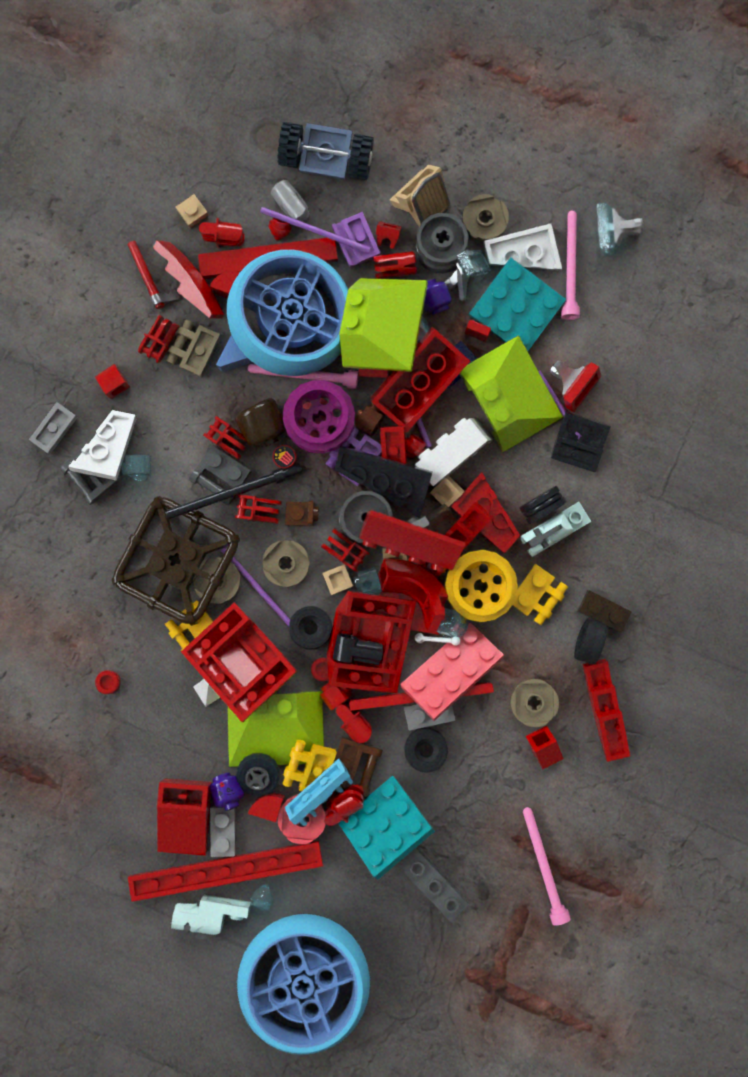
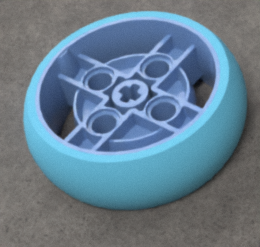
(251, 293)
(261, 999)

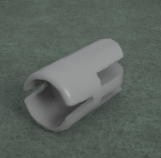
(290, 201)

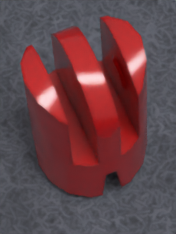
(402, 266)

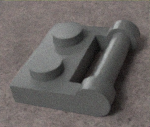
(222, 467)
(91, 495)

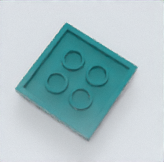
(517, 305)
(386, 828)

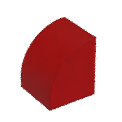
(222, 283)
(112, 381)
(544, 747)
(267, 806)

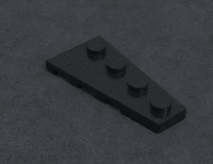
(391, 479)

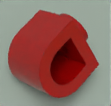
(334, 695)

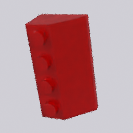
(410, 394)
(410, 540)

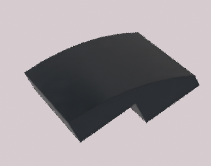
(583, 451)

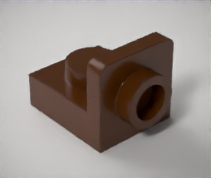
(301, 513)

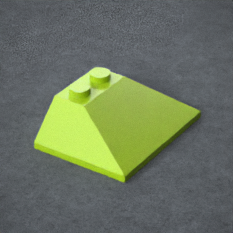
(382, 323)
(511, 393)
(277, 727)

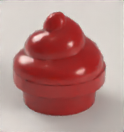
(279, 228)
(414, 446)

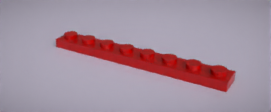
(225, 871)

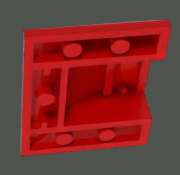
(374, 620)
(239, 662)

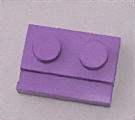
(357, 230)

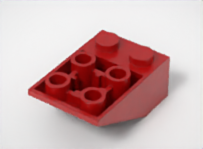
(183, 816)

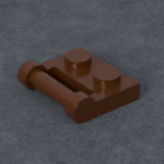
(350, 754)

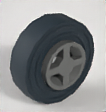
(255, 783)

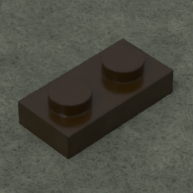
(604, 611)

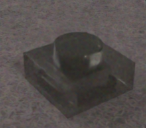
(441, 519)

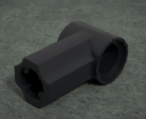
(351, 649)

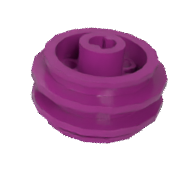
(312, 392)

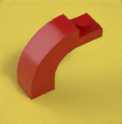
(419, 584)

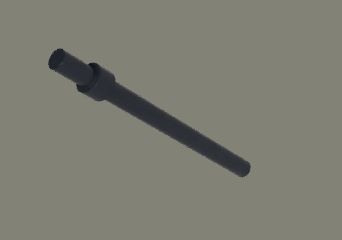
(277, 476)

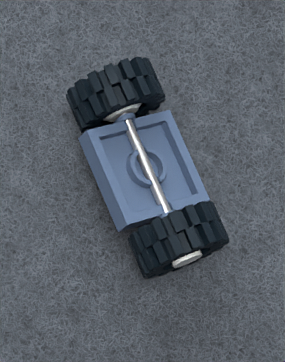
(325, 151)

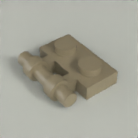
(199, 351)

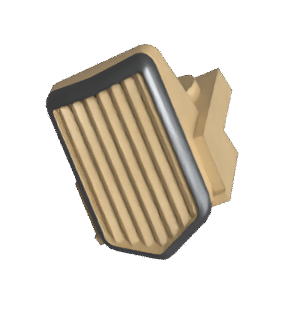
(423, 195)

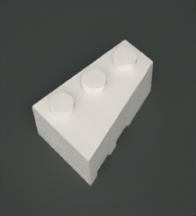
(454, 449)

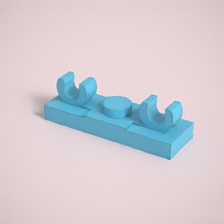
(317, 792)

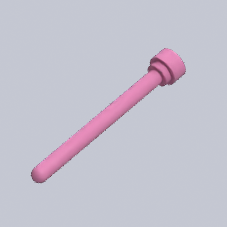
(571, 310)
(348, 379)
(558, 914)

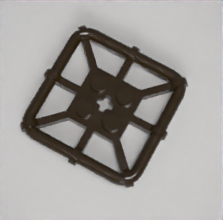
(181, 574)

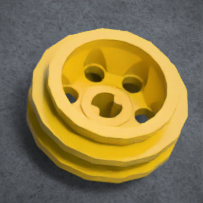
(496, 566)

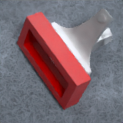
(576, 382)

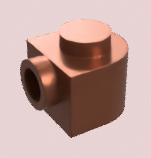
(368, 419)

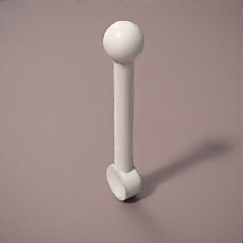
(420, 638)

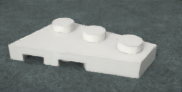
(530, 248)
(108, 447)

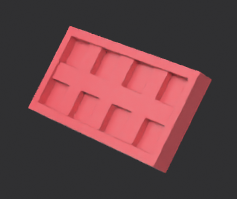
(451, 672)

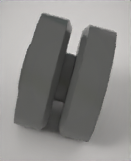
(432, 233)
(355, 506)

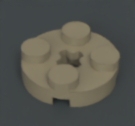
(492, 208)
(272, 563)
(229, 587)
(543, 712)

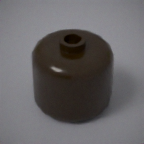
(261, 423)

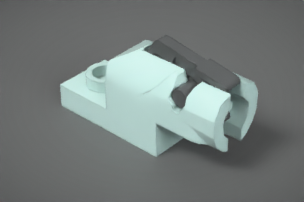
(555, 529)
(209, 916)

